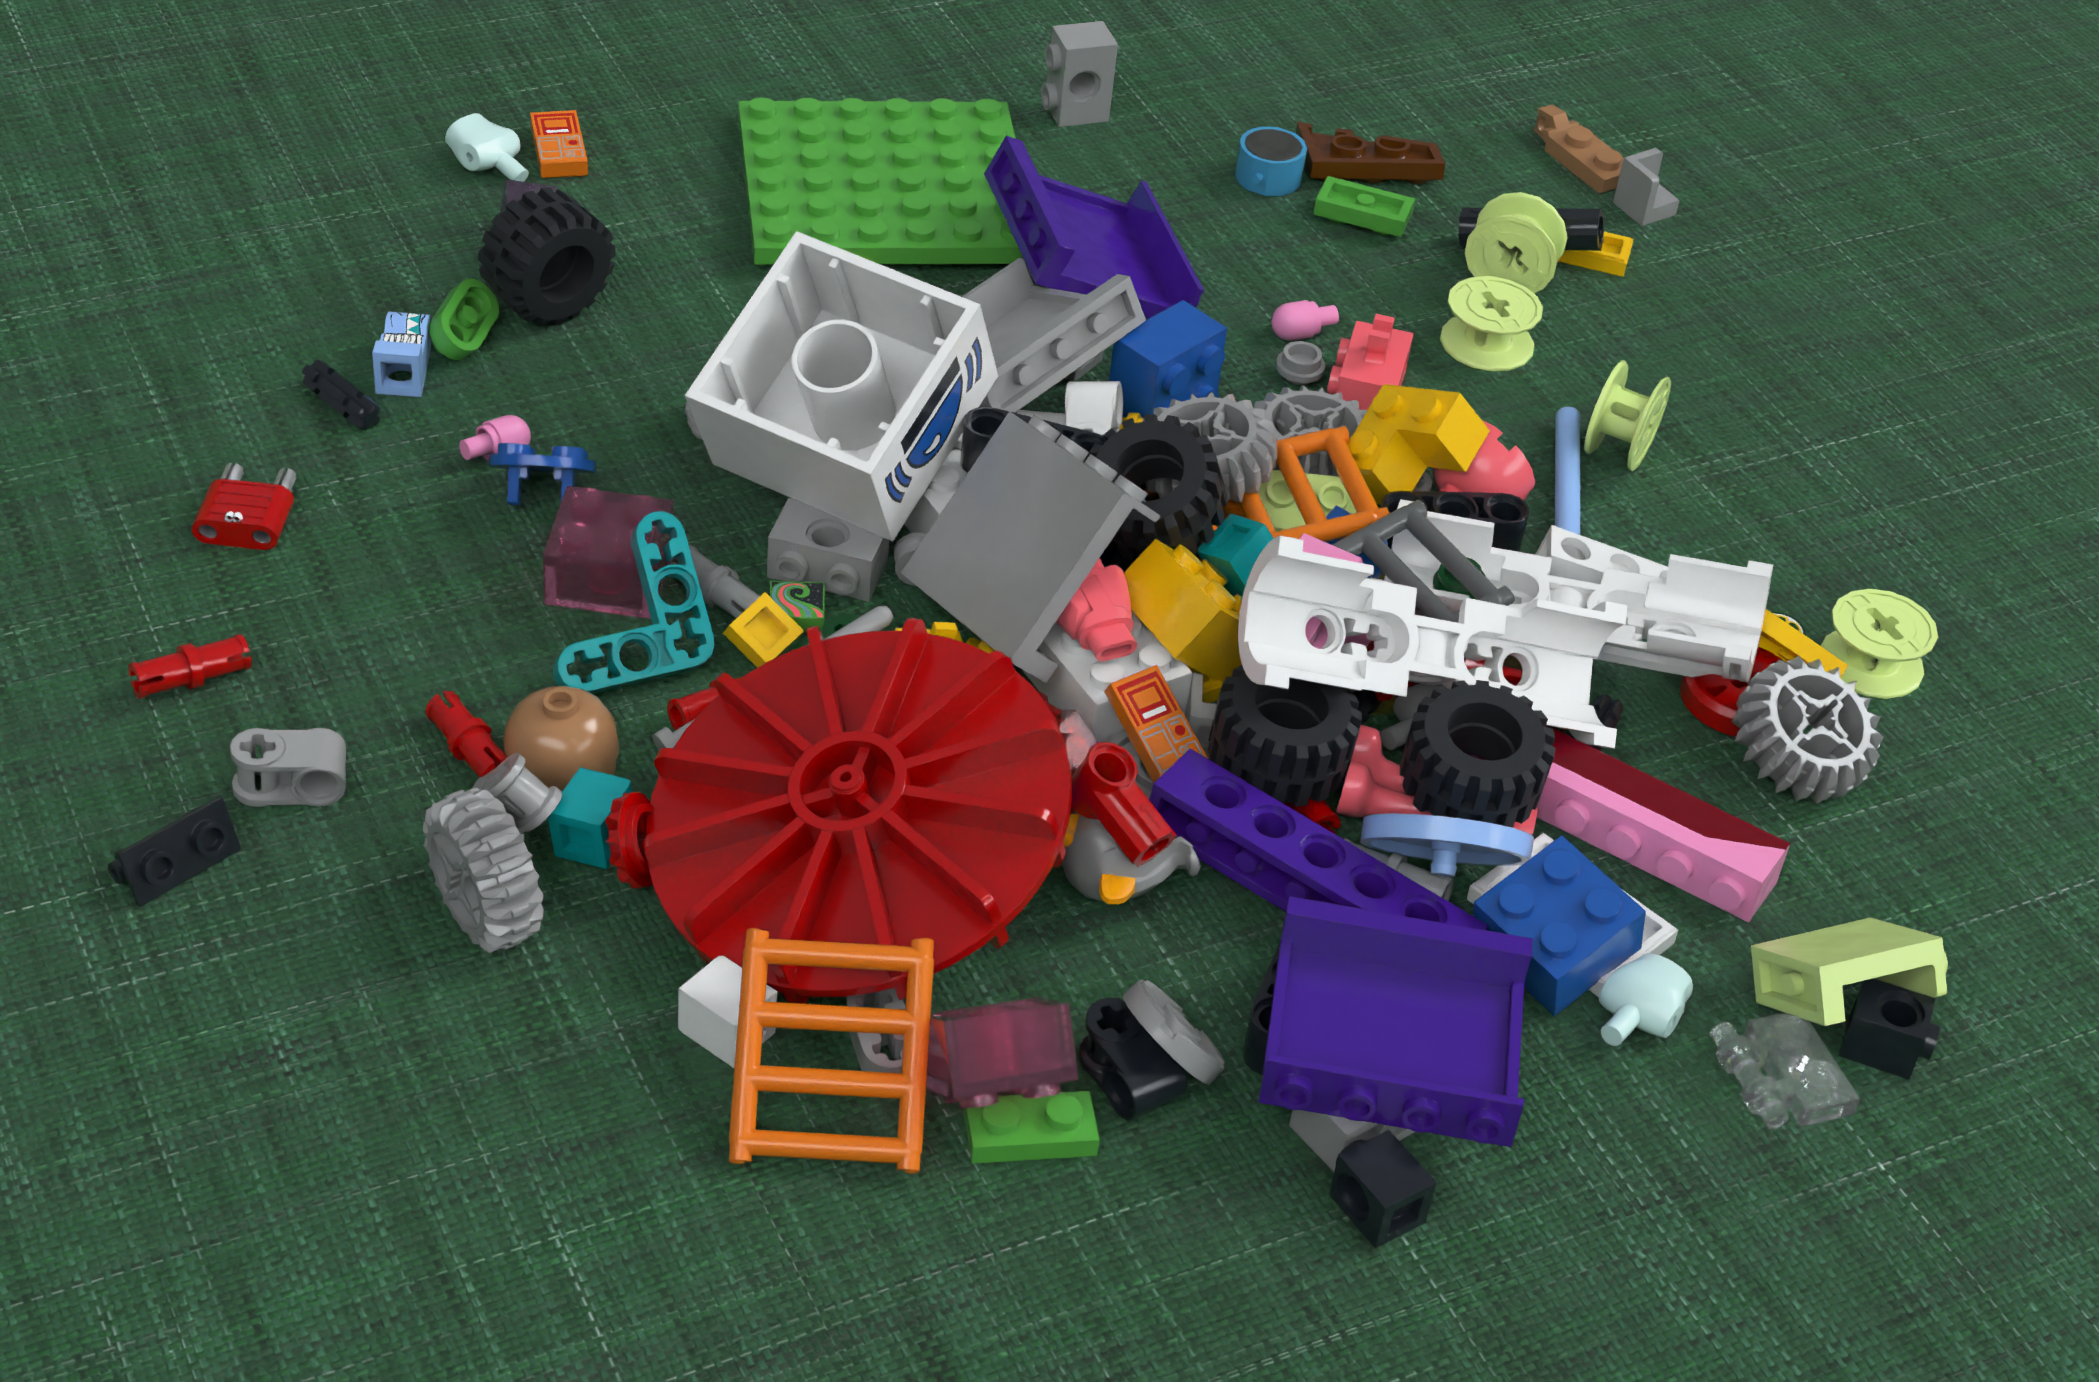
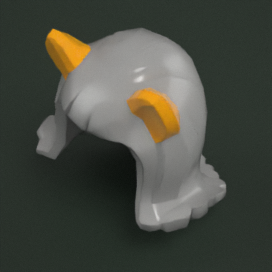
(1104, 872)

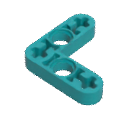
(656, 638)

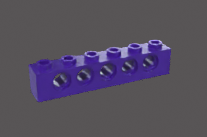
(1281, 850)

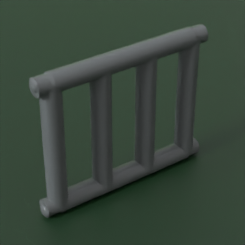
(1413, 517)

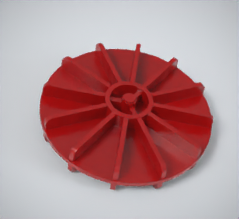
(860, 802)

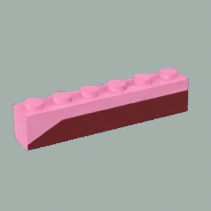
(1660, 828)

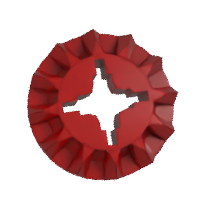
(626, 838)

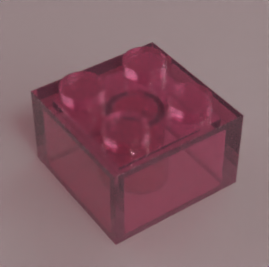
(591, 555)
(1001, 1048)

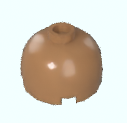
(561, 732)

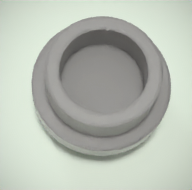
(1300, 363)

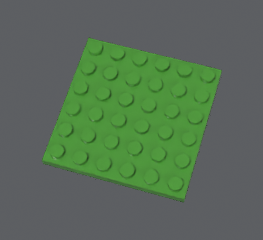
(876, 178)

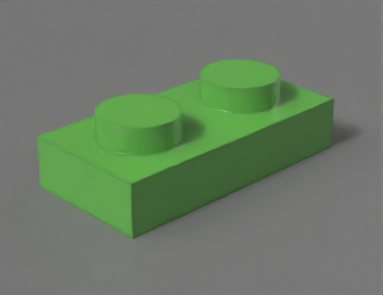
(1364, 206)
(1032, 1128)

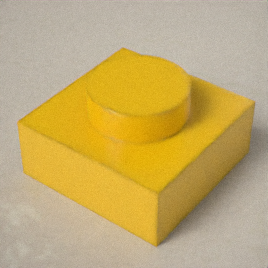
(763, 631)

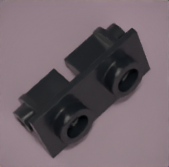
(176, 852)

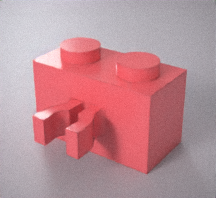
(1369, 360)

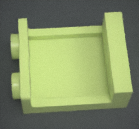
(1808, 969)

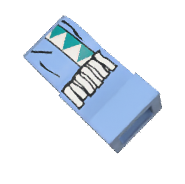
(402, 348)

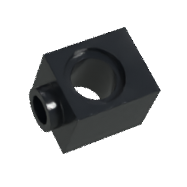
(1889, 1028)
(1381, 1188)

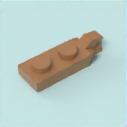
(1578, 149)

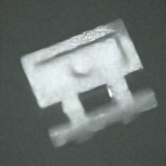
(1797, 1067)

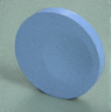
(1446, 840)

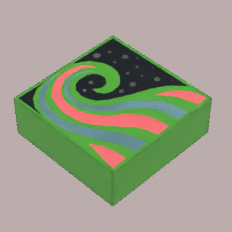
(800, 601)

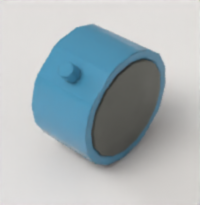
(1270, 161)

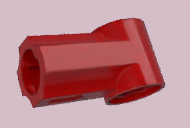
(1107, 792)

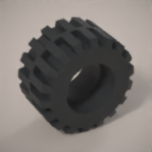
(546, 257)
(1166, 451)
(1483, 724)
(1285, 740)

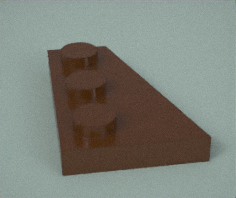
(1373, 162)

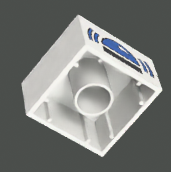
(843, 384)

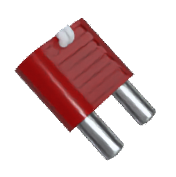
(244, 511)

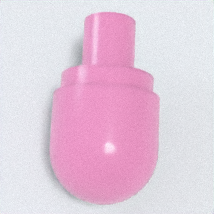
(1302, 319)
(491, 433)

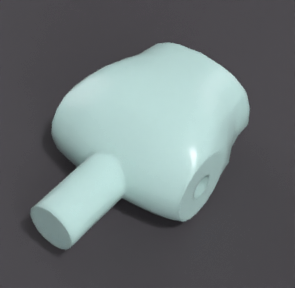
(485, 145)
(1644, 996)

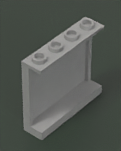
(1047, 332)
(1022, 537)

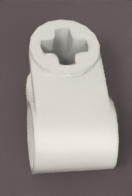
(1094, 405)

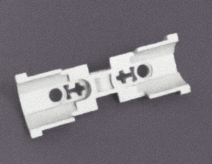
(1694, 620)
(1547, 637)

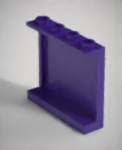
(1084, 238)
(1397, 1022)

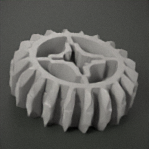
(1307, 412)
(1238, 435)
(1836, 749)
(483, 869)

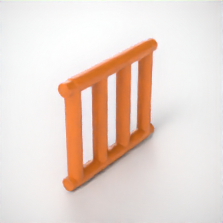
(1317, 525)
(907, 1086)

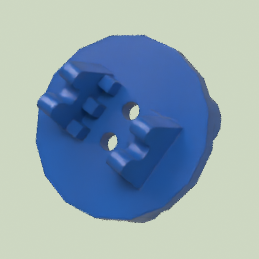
(522, 460)

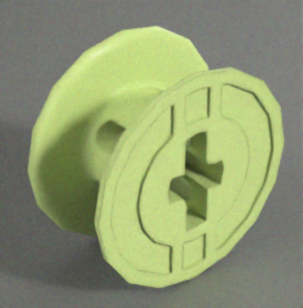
(1517, 240)
(1491, 323)
(1627, 415)
(1899, 644)

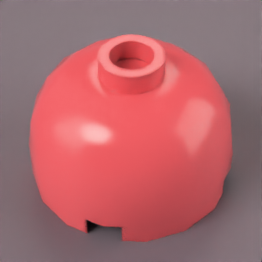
(1491, 470)

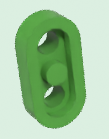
(464, 319)

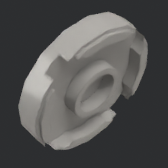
(1170, 1029)

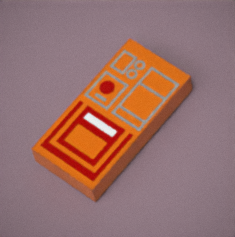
(558, 144)
(1152, 720)

